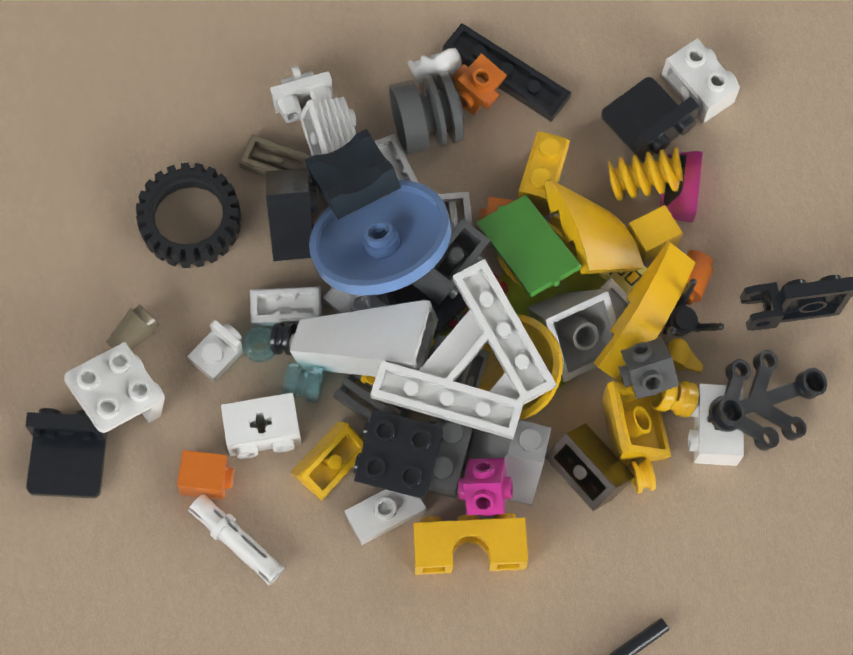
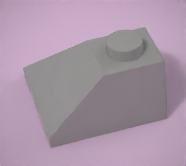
(580, 326)
(522, 456)

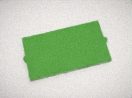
(528, 245)

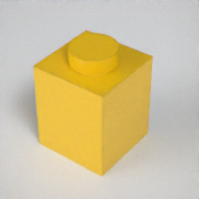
(654, 231)

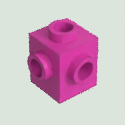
(485, 486)

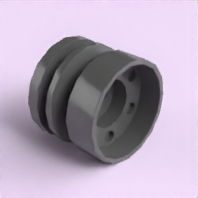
(433, 111)

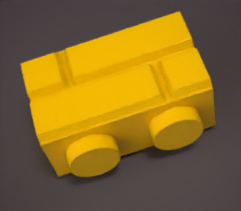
(544, 164)

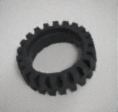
(188, 178)

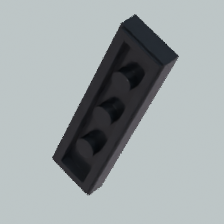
(521, 80)

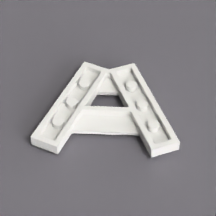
(433, 386)

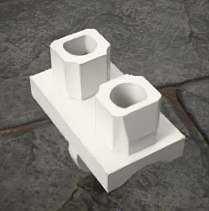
(298, 90)

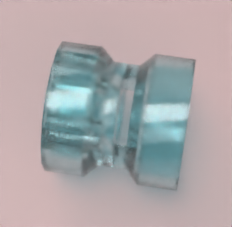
(304, 382)

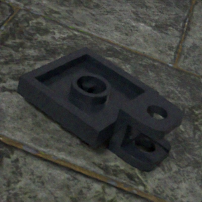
(797, 300)

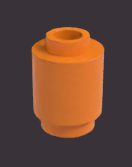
(701, 272)

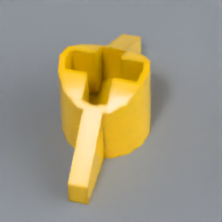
(683, 356)

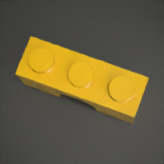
(501, 538)

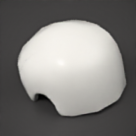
(441, 62)

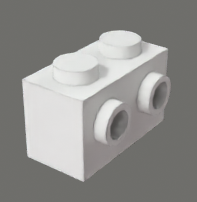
(699, 75)

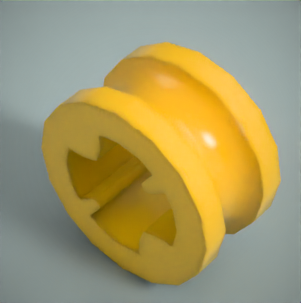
(643, 475)

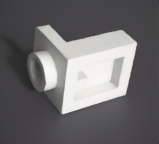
(217, 351)

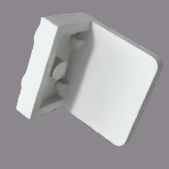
(115, 389)

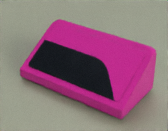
(683, 203)

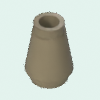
(133, 328)

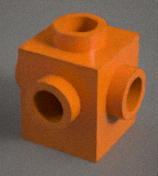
(478, 84)

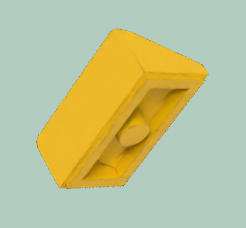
(329, 460)

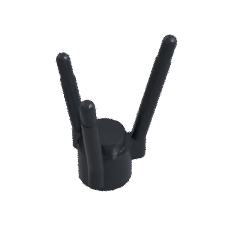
(684, 319)

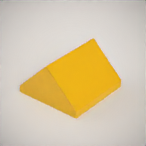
(633, 425)

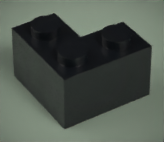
(289, 207)

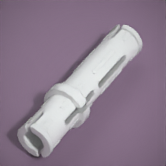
(245, 547)

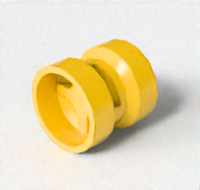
(680, 399)

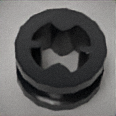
(280, 338)

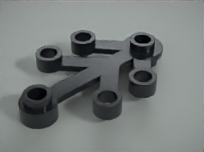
(761, 401)

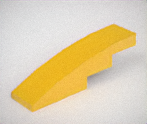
(649, 306)

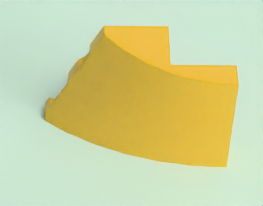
(599, 236)

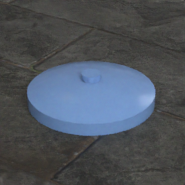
(382, 242)

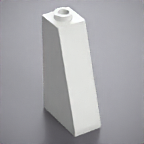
(362, 338)

